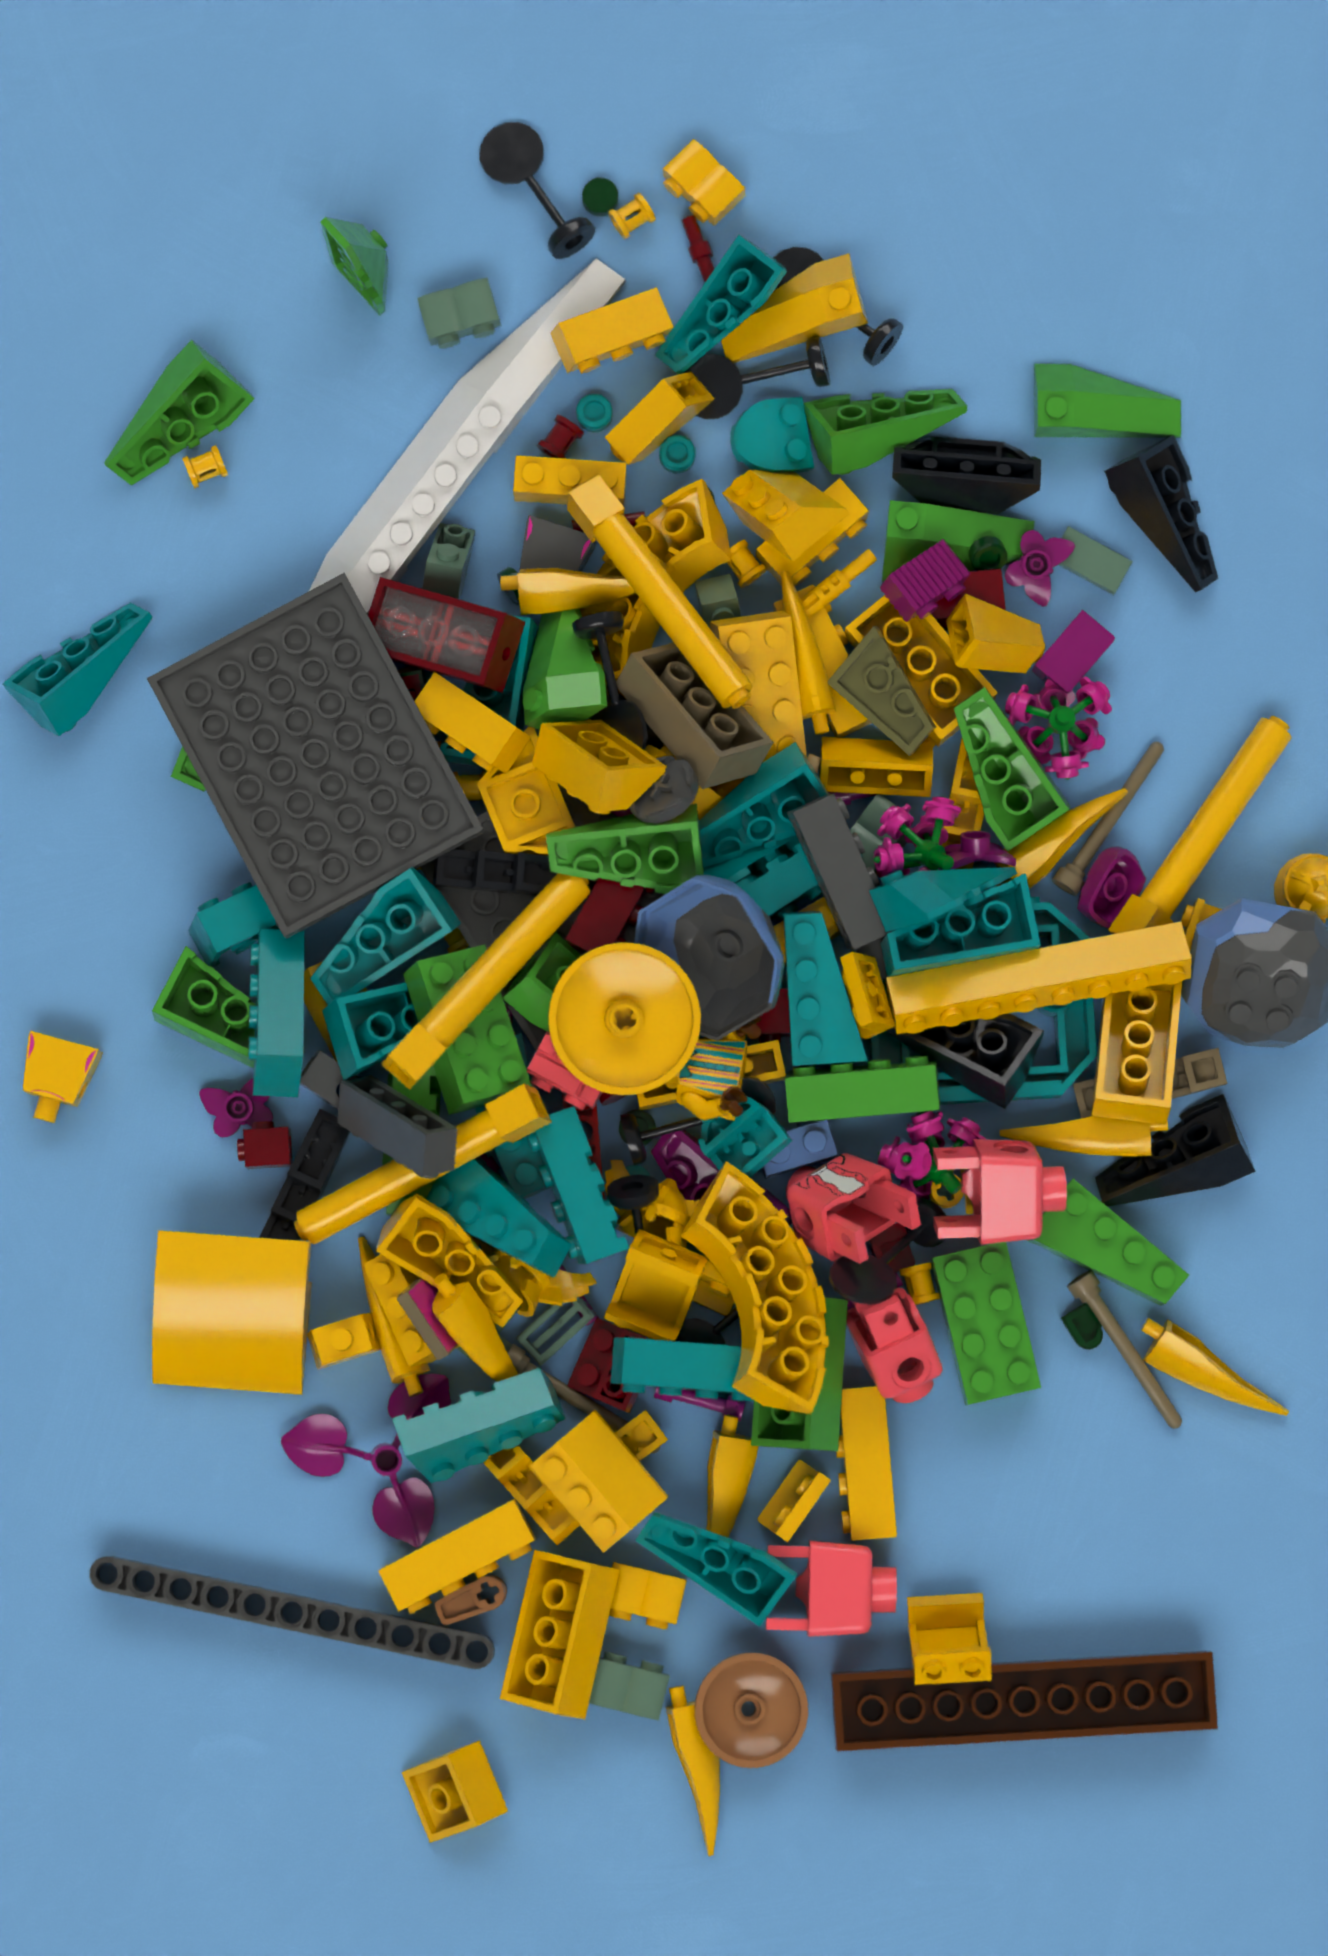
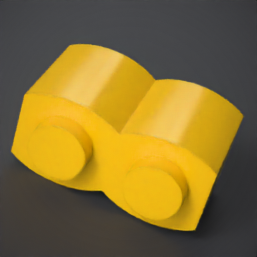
(703, 183)
(647, 1595)

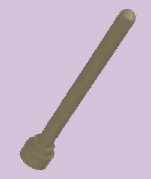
(1071, 876)
(1087, 1290)
(571, 1396)

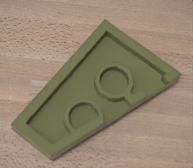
(882, 692)

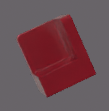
(887, 1239)

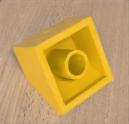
(455, 1791)

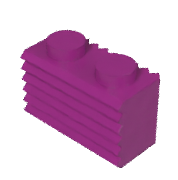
(925, 581)

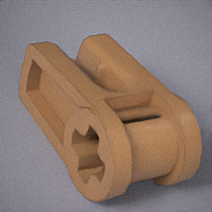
(467, 1600)

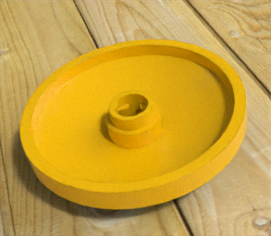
(624, 1018)

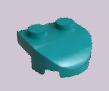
(773, 436)
(747, 1141)

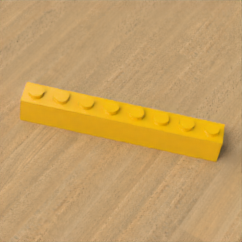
(1039, 978)

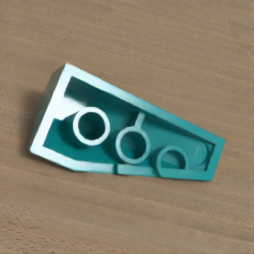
(391, 929)
(730, 1570)

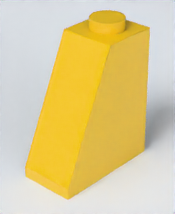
(658, 416)
(992, 637)

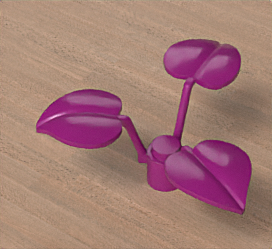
(399, 1510)

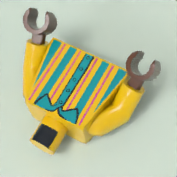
(714, 1075)

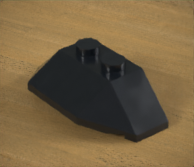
(966, 473)

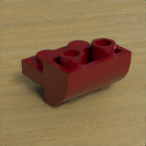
(594, 1367)

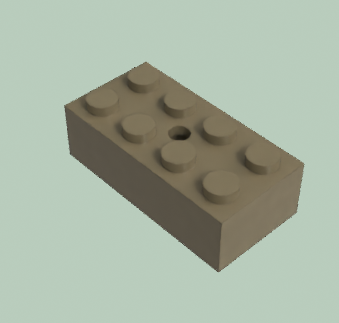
(689, 719)

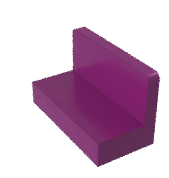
(1074, 652)

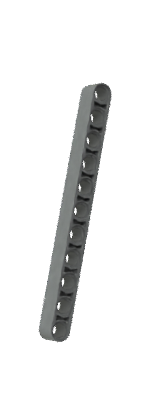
(273, 1613)

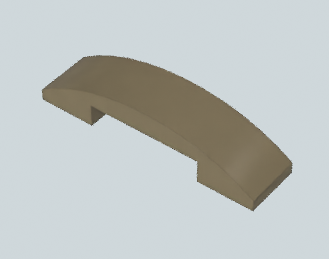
(1191, 1075)

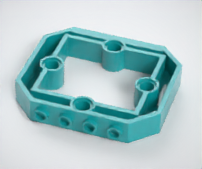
(1072, 1024)

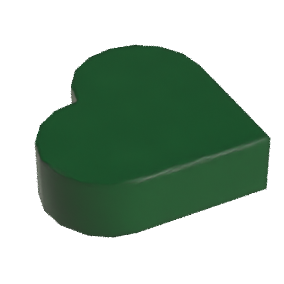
(1083, 1327)

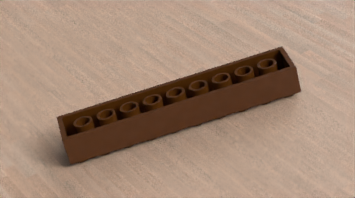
(1027, 1702)

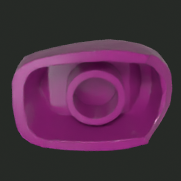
(1109, 885)

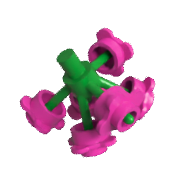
(1054, 705)
(925, 836)
(914, 1161)

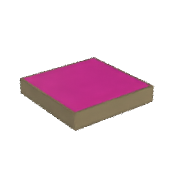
(417, 1304)

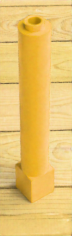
(603, 521)
(1206, 829)
(486, 978)
(504, 1120)

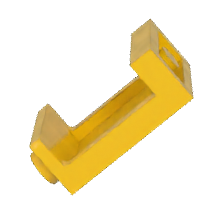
(655, 1287)
(948, 1638)

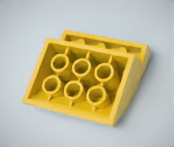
(230, 1312)

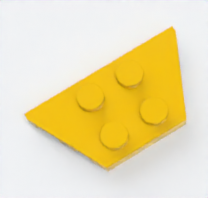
(524, 804)

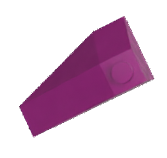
(684, 1162)

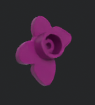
(1038, 564)
(977, 847)
(234, 1108)

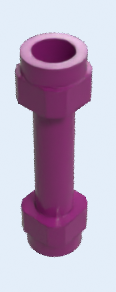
(722, 1405)

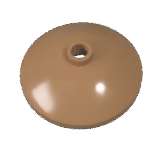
(777, 1717)

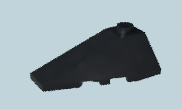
(981, 1054)
(1190, 1157)

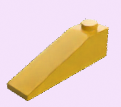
(811, 304)
(433, 1243)

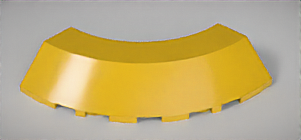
(688, 542)
(772, 1289)

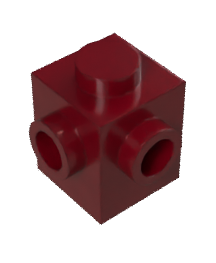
(265, 1146)

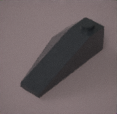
(1157, 498)

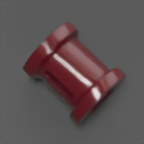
(560, 438)

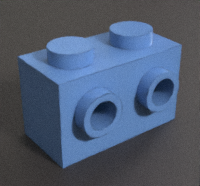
(810, 1146)

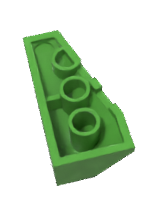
(359, 258)
(1090, 404)

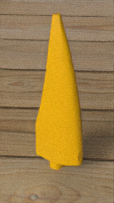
(563, 590)
(812, 676)
(1045, 848)
(1091, 1136)
(471, 1327)
(391, 1351)
(1190, 1361)
(729, 1475)
(698, 1762)

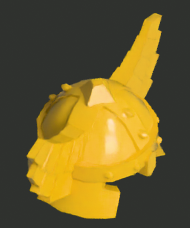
(1304, 884)
(663, 1217)
(537, 1286)

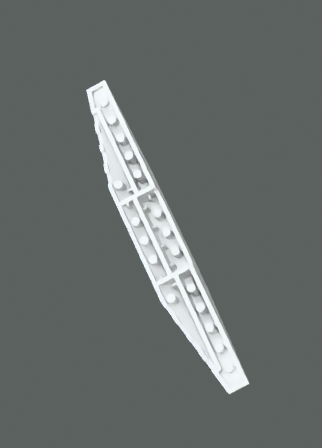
(459, 441)

